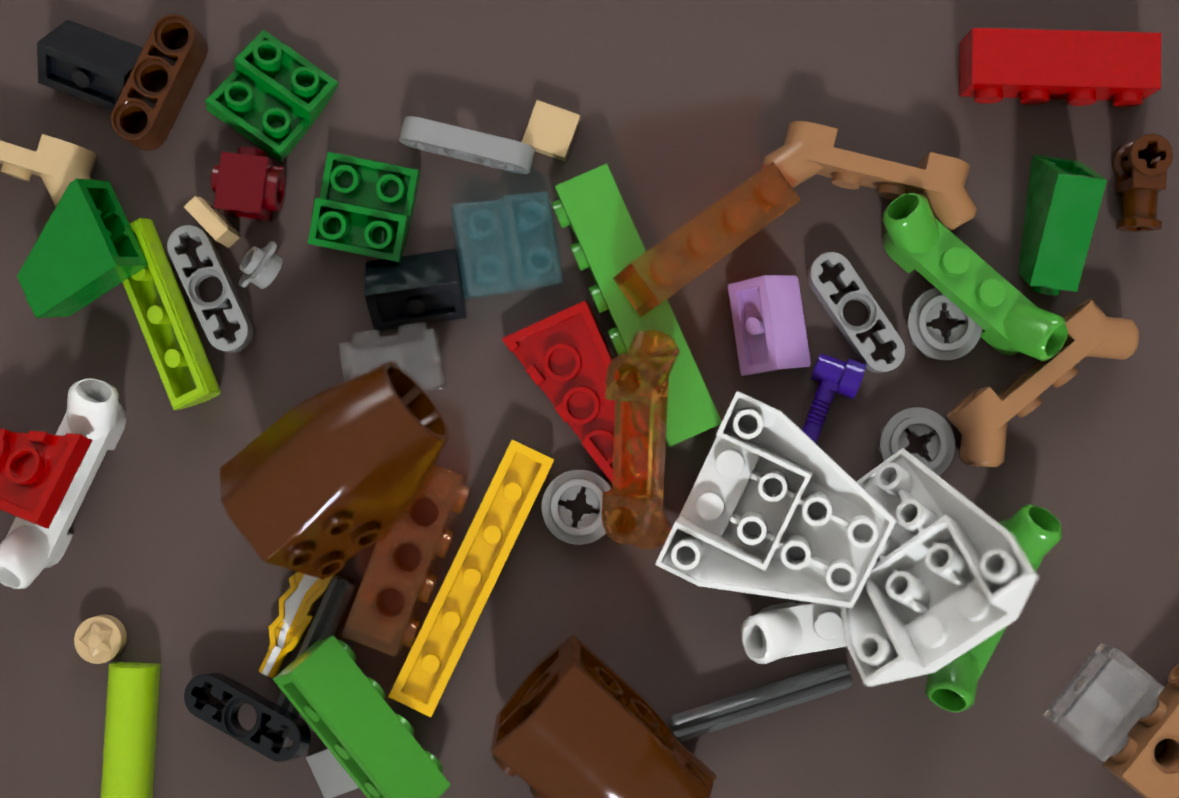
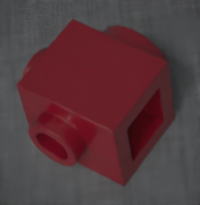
(248, 184)

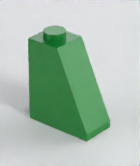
(1058, 223)
(80, 251)

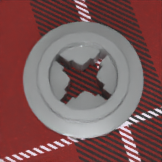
(929, 341)
(920, 421)
(559, 519)

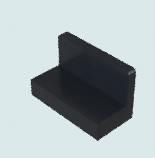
(85, 63)
(414, 290)

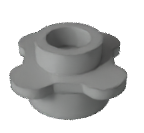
(260, 266)

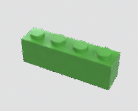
(359, 724)

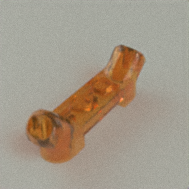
(640, 390)

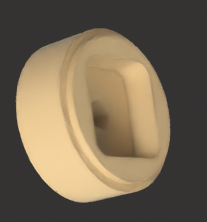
(100, 639)

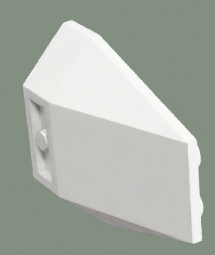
(775, 515)
(939, 580)

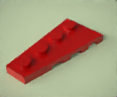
(570, 365)
(38, 472)

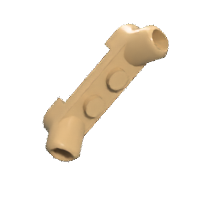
(54, 161)

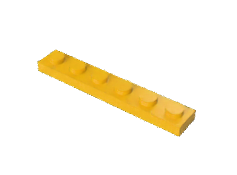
(471, 578)

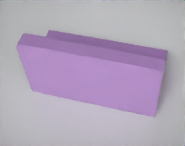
(769, 324)

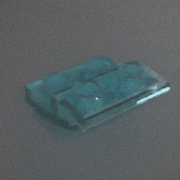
(506, 245)

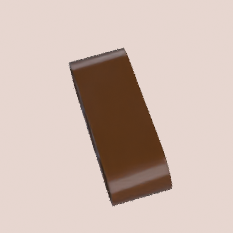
(153, 62)

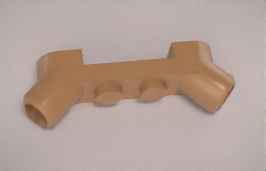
(938, 177)
(984, 414)

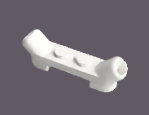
(29, 548)
(792, 630)

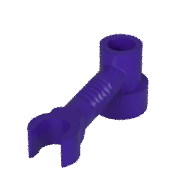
(833, 377)

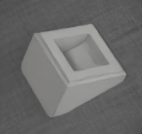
(330, 774)

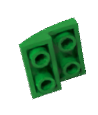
(272, 95)
(364, 207)

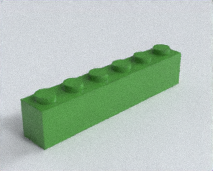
(606, 246)

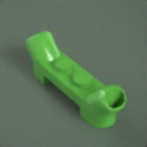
(1006, 316)
(956, 683)

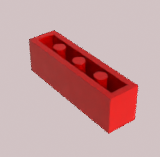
(1059, 66)

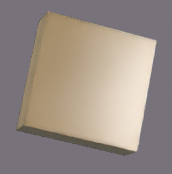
(551, 130)
(212, 221)

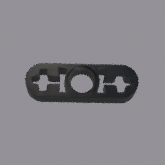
(268, 716)

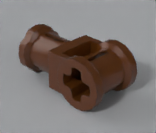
(1141, 181)

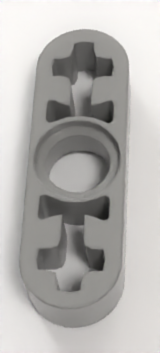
(467, 145)
(209, 253)
(875, 314)

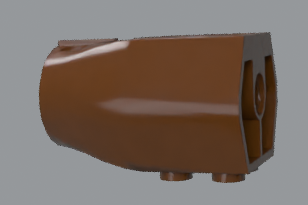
(334, 471)
(591, 735)

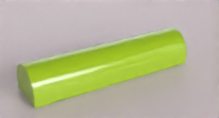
(168, 325)
(130, 730)

